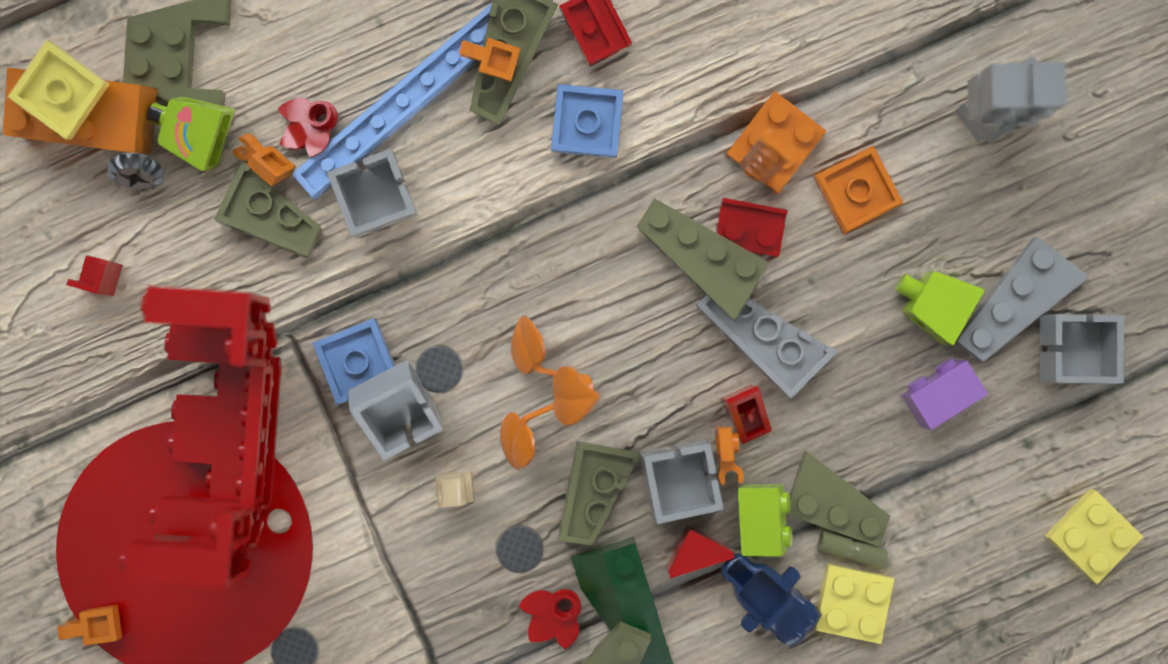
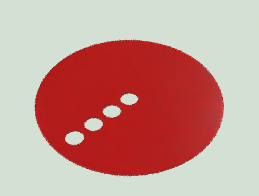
(175, 622)

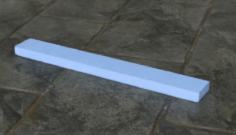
(393, 108)

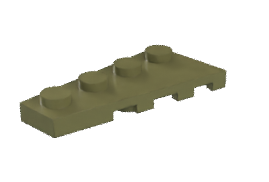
(520, 25)
(713, 262)

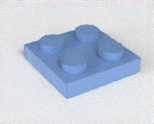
(587, 121)
(353, 357)

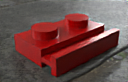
(595, 28)
(752, 226)

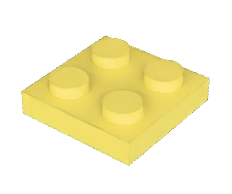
(58, 90)
(1093, 536)
(854, 603)

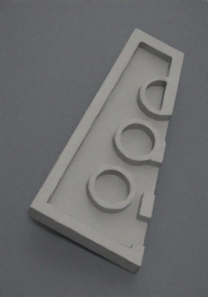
(1021, 296)
(772, 344)

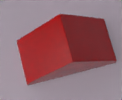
(747, 413)
(696, 552)

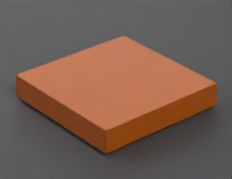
(858, 189)

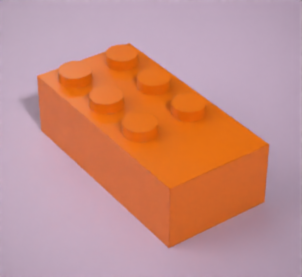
(113, 124)

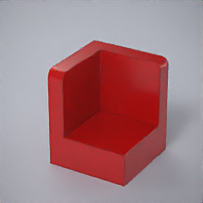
(98, 276)

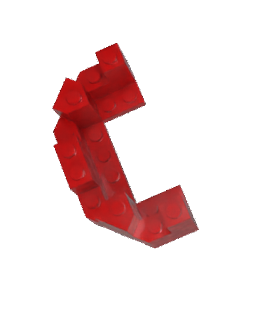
(235, 431)

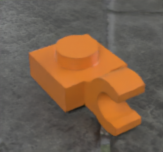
(496, 58)
(265, 162)
(726, 445)
(95, 626)

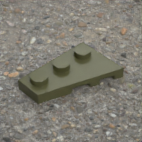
(834, 504)
(620, 646)

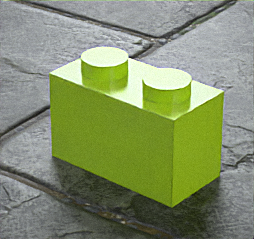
(764, 519)

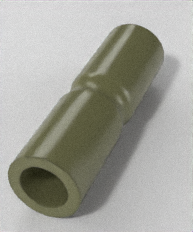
(856, 551)

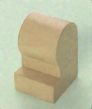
(454, 489)

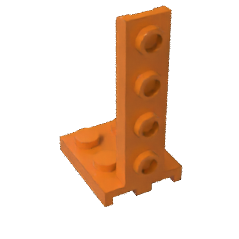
(775, 143)

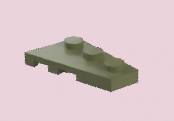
(266, 214)
(593, 486)

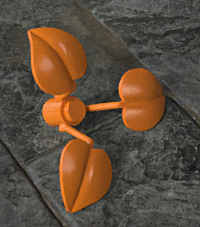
(571, 390)

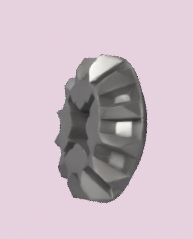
(124, 165)

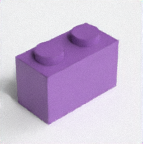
(943, 393)

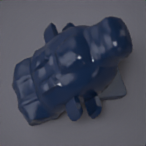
(771, 599)

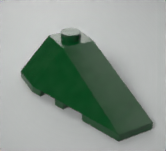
(619, 591)

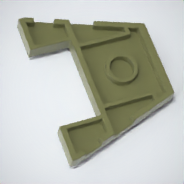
(162, 48)

